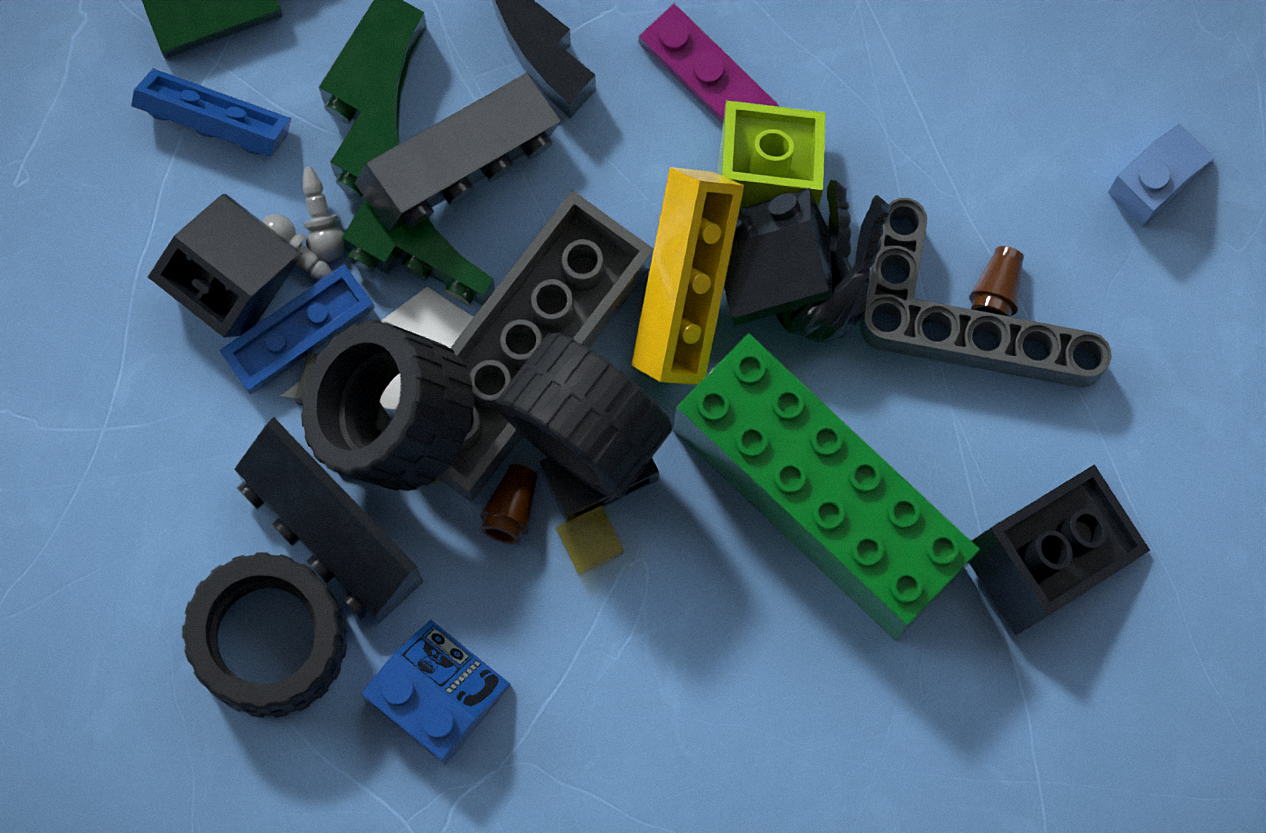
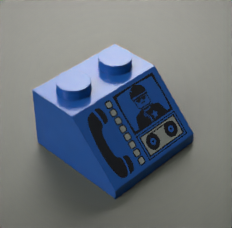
(435, 690)

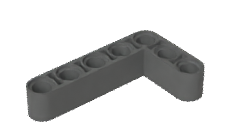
(963, 323)

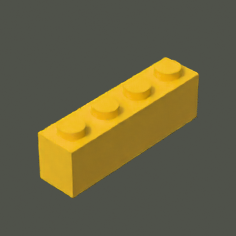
(687, 275)

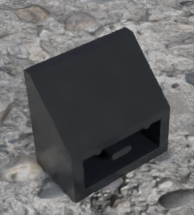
(225, 267)

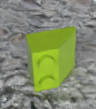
(772, 150)

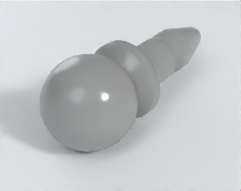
(324, 235)
(308, 261)

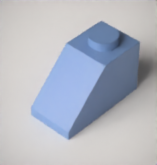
(1159, 174)

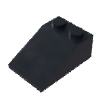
(1055, 549)

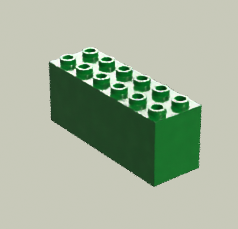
(822, 486)

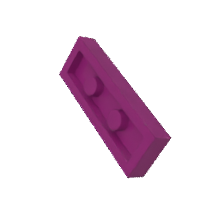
(700, 63)

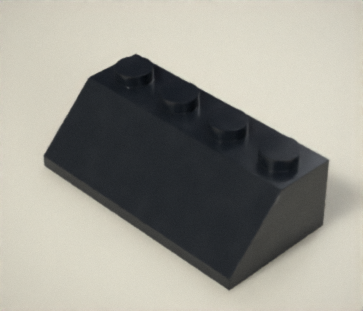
(327, 522)

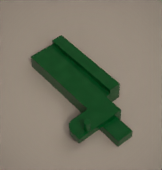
(192, 23)

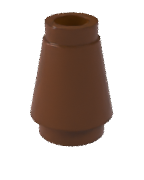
(999, 283)
(510, 506)

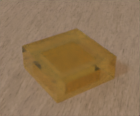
(589, 540)

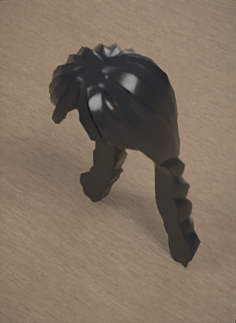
(839, 314)

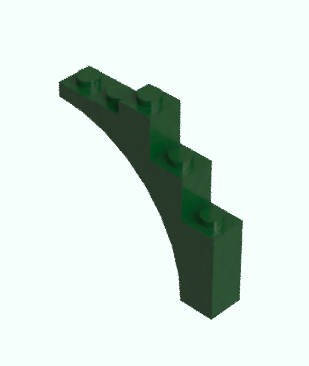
(368, 87)

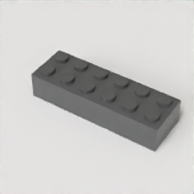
(562, 284)

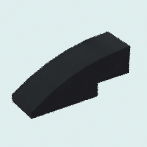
(541, 48)

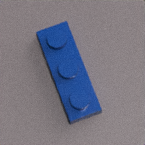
(211, 112)
(297, 329)

